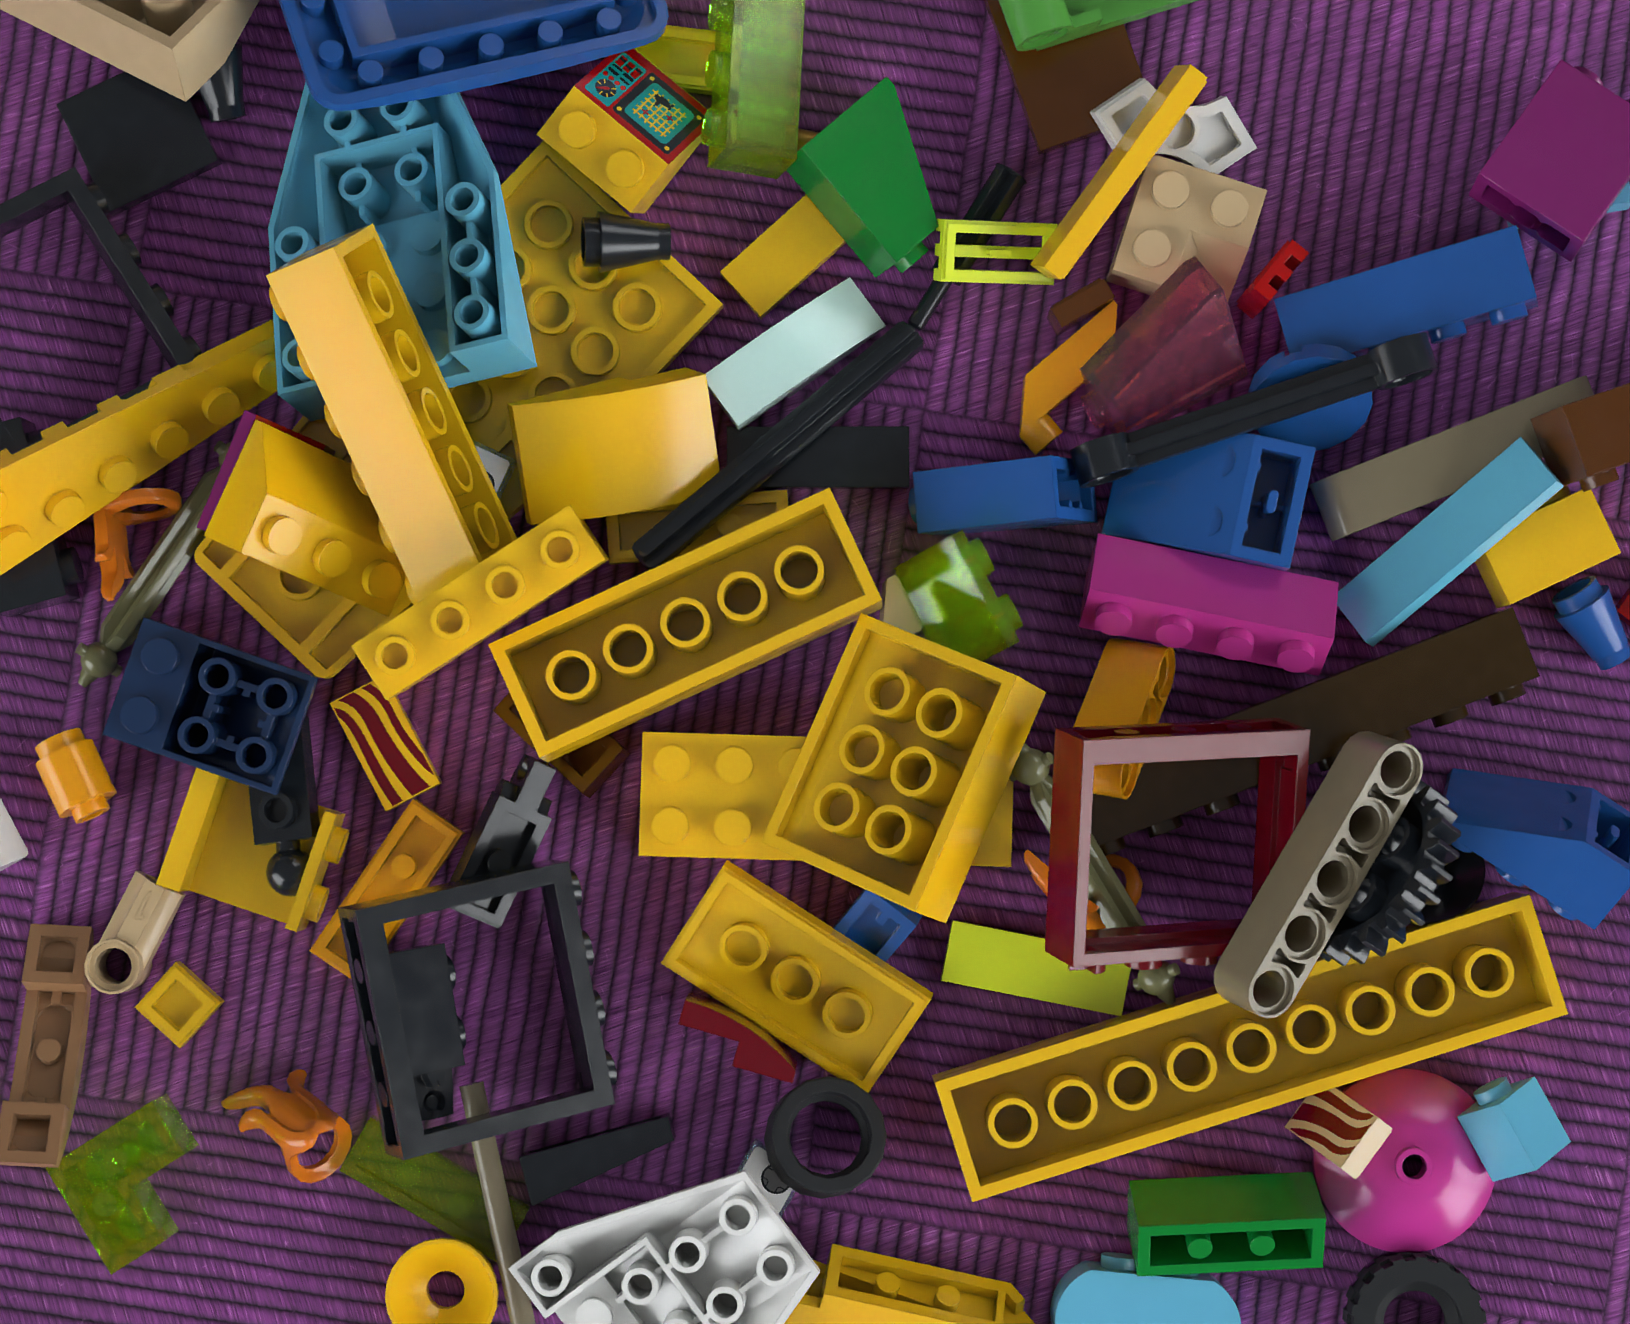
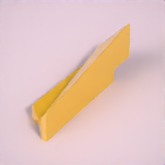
(890, 1290)

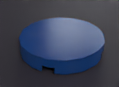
(1322, 426)

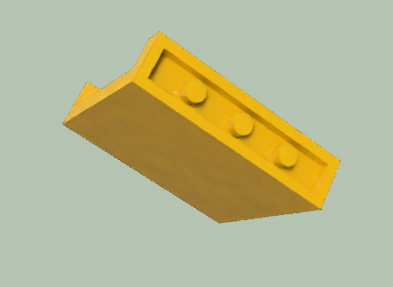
(479, 602)

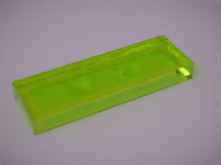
(428, 1188)

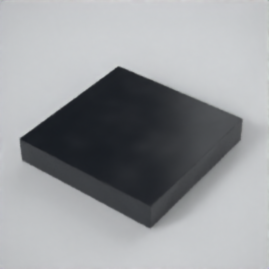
(137, 139)

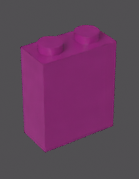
(1560, 161)

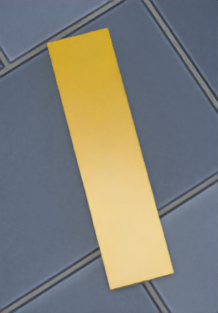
(1119, 171)

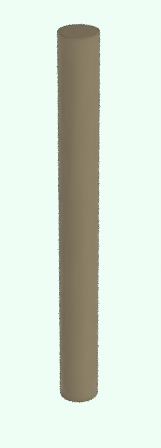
(497, 1207)

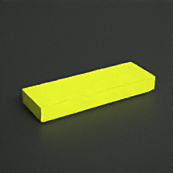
(1021, 967)

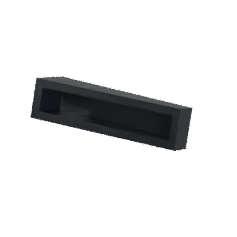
(583, 1158)

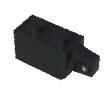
(430, 1022)

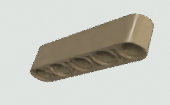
(1432, 465)
(1318, 873)

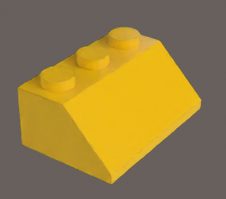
(307, 519)

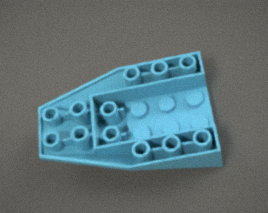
(438, 213)

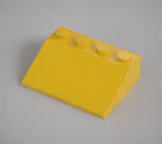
(904, 767)

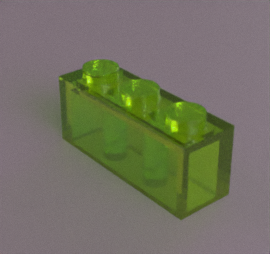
(754, 85)

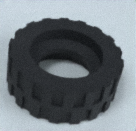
(1412, 1272)

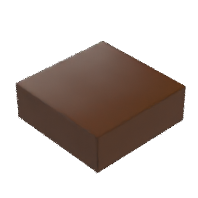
(1080, 306)

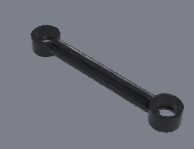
(1382, 368)

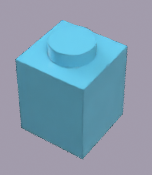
(1513, 1127)

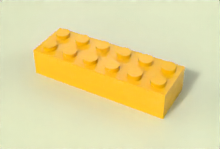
(391, 409)
(686, 625)
(720, 791)

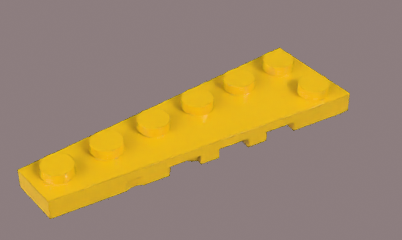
(128, 440)

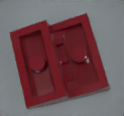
(756, 1048)

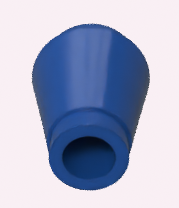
(1593, 621)

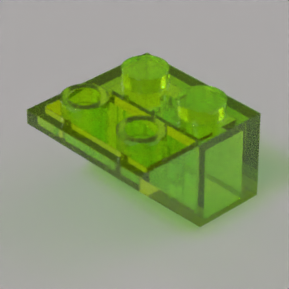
(957, 600)

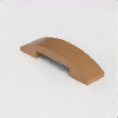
(49, 1047)

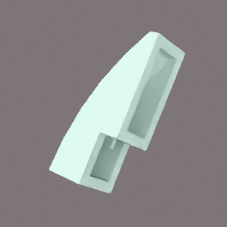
(793, 353)

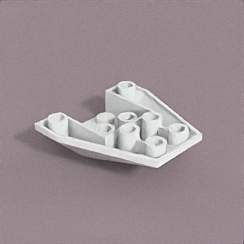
(674, 1260)

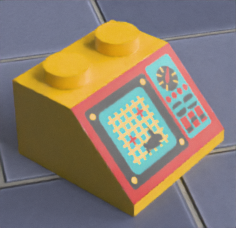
(626, 128)

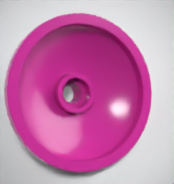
(1398, 1209)

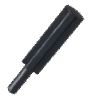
(989, 206)

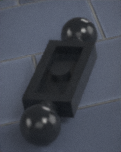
(288, 817)

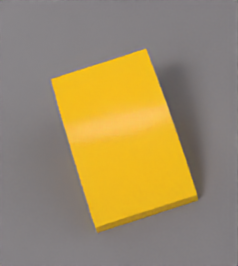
(614, 445)

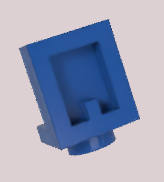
(877, 924)

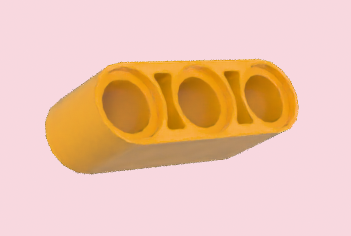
(1126, 690)

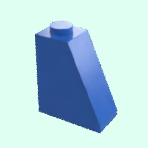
(1000, 497)

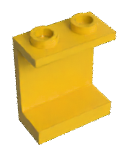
(217, 854)

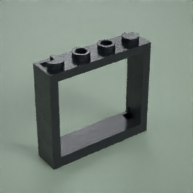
(117, 253)
(383, 1023)

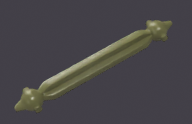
(149, 583)
(1104, 885)

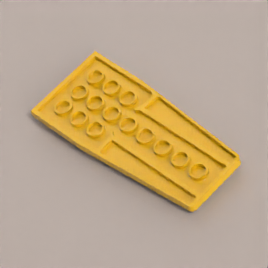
(581, 333)

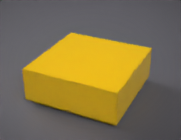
(179, 1004)

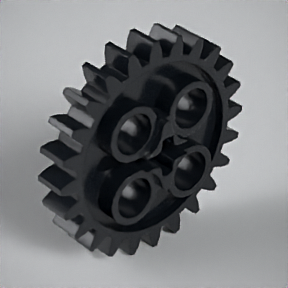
(1398, 880)

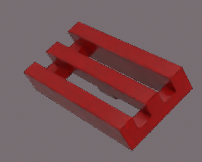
(1271, 278)

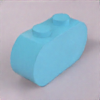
(1115, 1295)

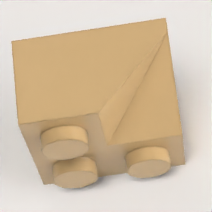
(1184, 215)

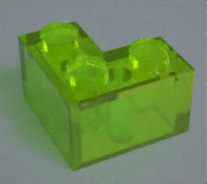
(110, 1187)

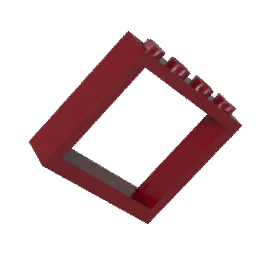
(1280, 806)

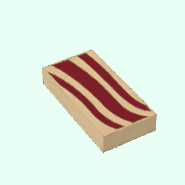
(1339, 1129)

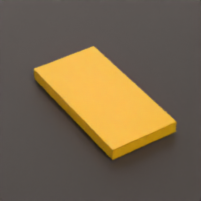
(796, 977)

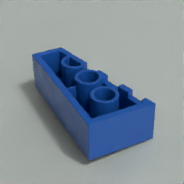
(1423, 293)

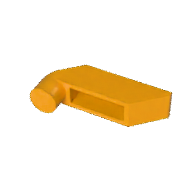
(1059, 377)

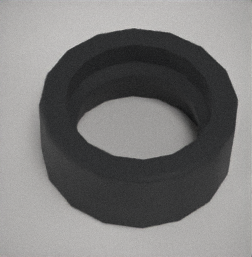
(871, 1130)

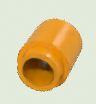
(74, 775)

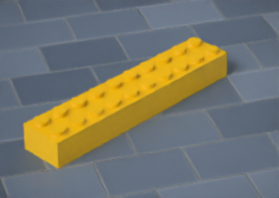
(1215, 1062)

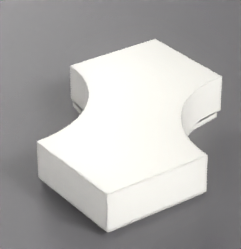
(1205, 136)

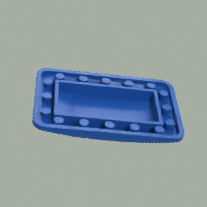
(423, 49)

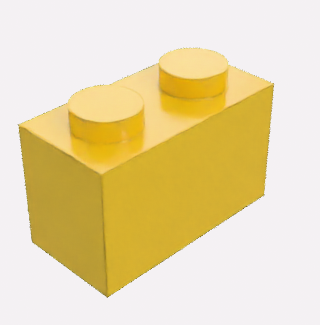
(1548, 547)

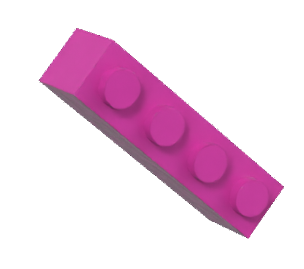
(1209, 604)

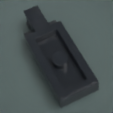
(507, 834)

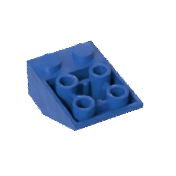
(1218, 501)
(1546, 836)

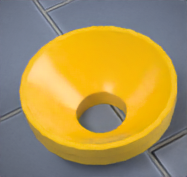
(408, 1283)

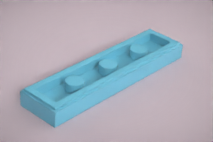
(1447, 541)

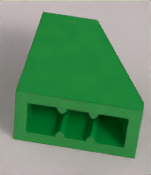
(870, 181)

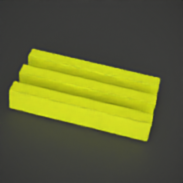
(948, 250)

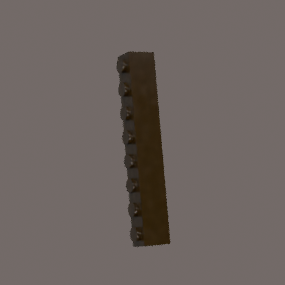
(1378, 696)

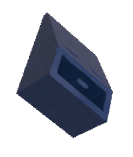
(210, 705)

